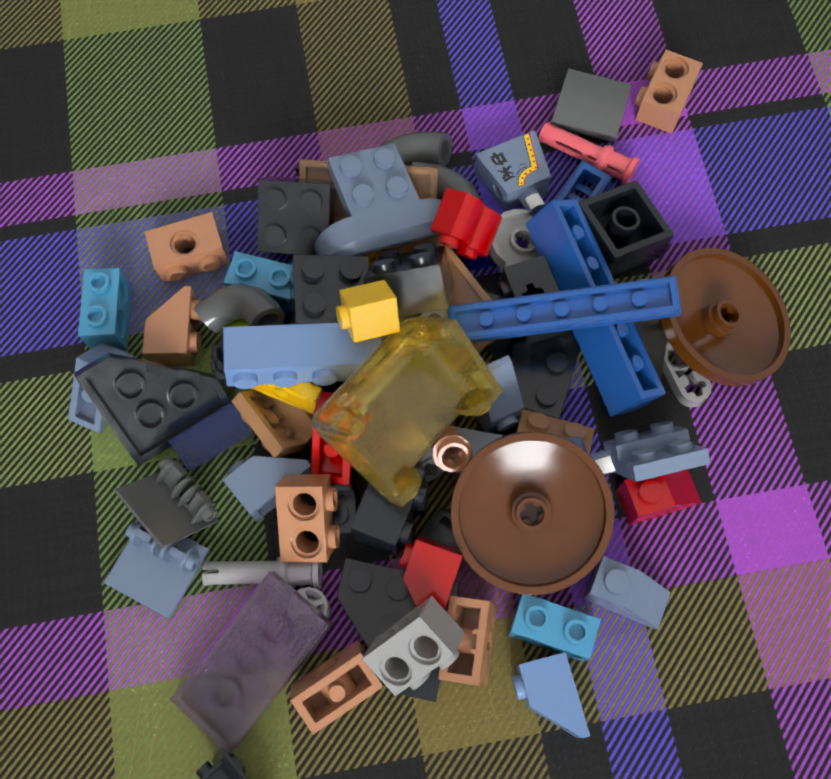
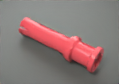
(600, 157)

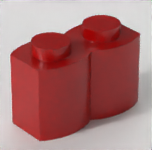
(465, 224)

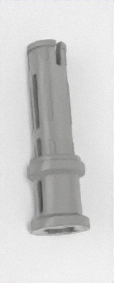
(255, 571)

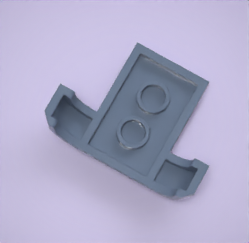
(378, 204)

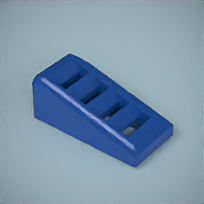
(589, 173)

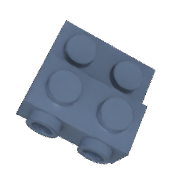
(655, 452)

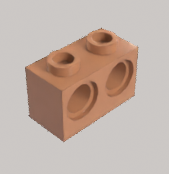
(668, 91)
(297, 516)

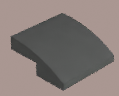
(591, 105)

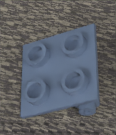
(153, 573)

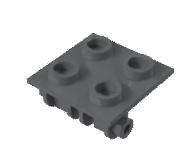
(169, 503)

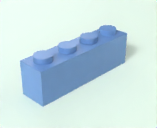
(292, 354)

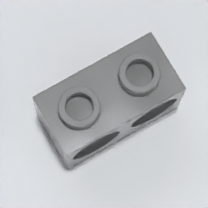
(405, 654)

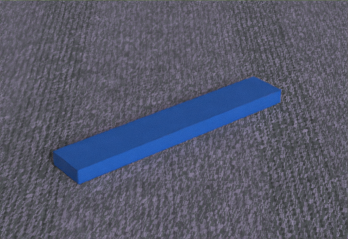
(569, 309)

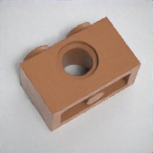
(170, 241)
(334, 687)

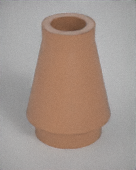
(451, 451)

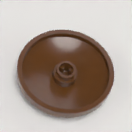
(730, 318)
(532, 513)

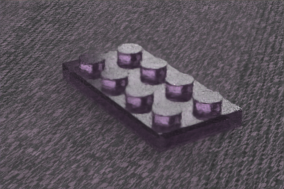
(251, 662)

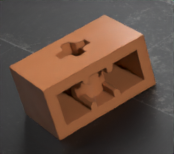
(478, 622)

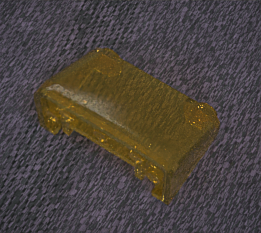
(405, 402)

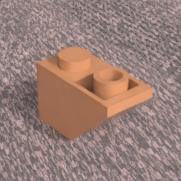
(172, 331)

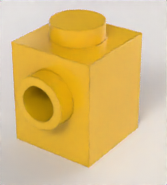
(368, 311)

